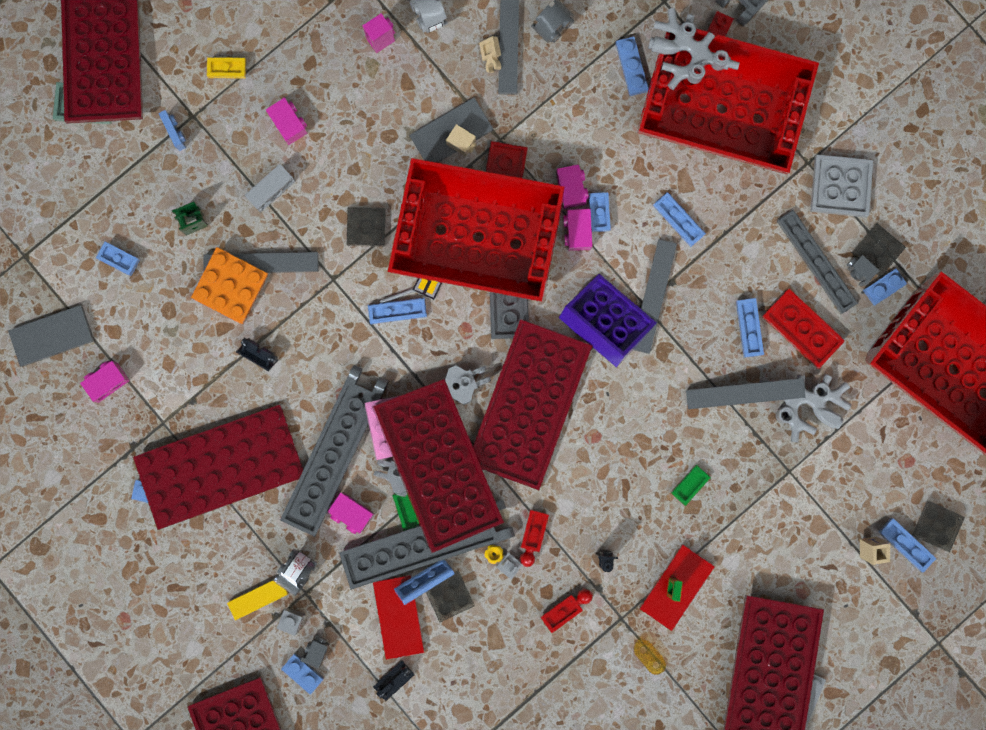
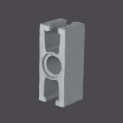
(270, 188)

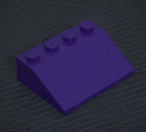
(607, 320)

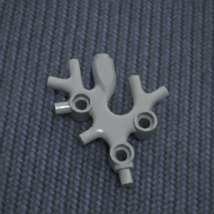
(684, 41)
(817, 403)

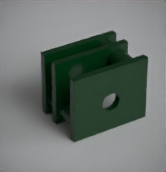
(183, 217)

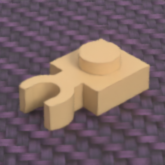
(490, 51)

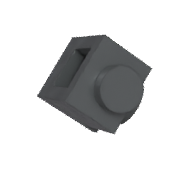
(862, 270)
(315, 652)

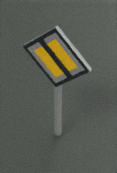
(423, 287)

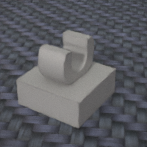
(509, 565)

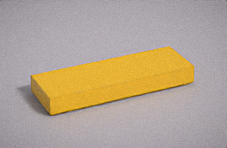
(256, 599)

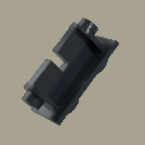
(260, 357)
(606, 560)
(393, 681)

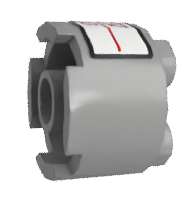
(430, 14)

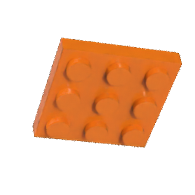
(229, 285)

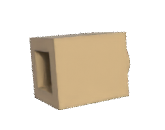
(461, 140)
(875, 550)

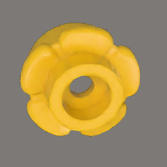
(493, 559)

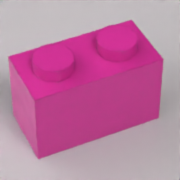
(379, 32)
(286, 121)
(574, 192)
(578, 229)
(104, 381)
(350, 513)

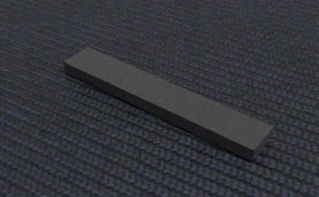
(508, 47)
(278, 261)
(817, 262)
(656, 289)
(746, 393)

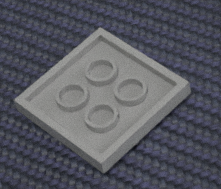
(841, 186)

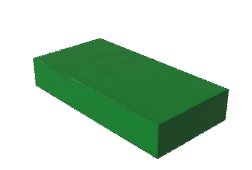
(690, 485)
(405, 512)
(674, 589)

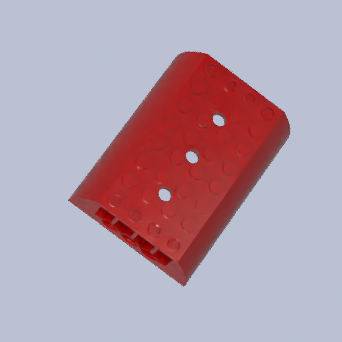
(764, 84)
(472, 203)
(955, 334)

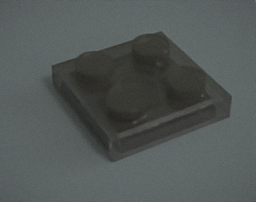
(366, 226)
(879, 248)
(938, 526)
(450, 597)

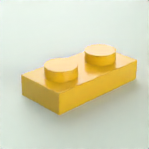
(226, 68)

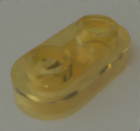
(649, 656)

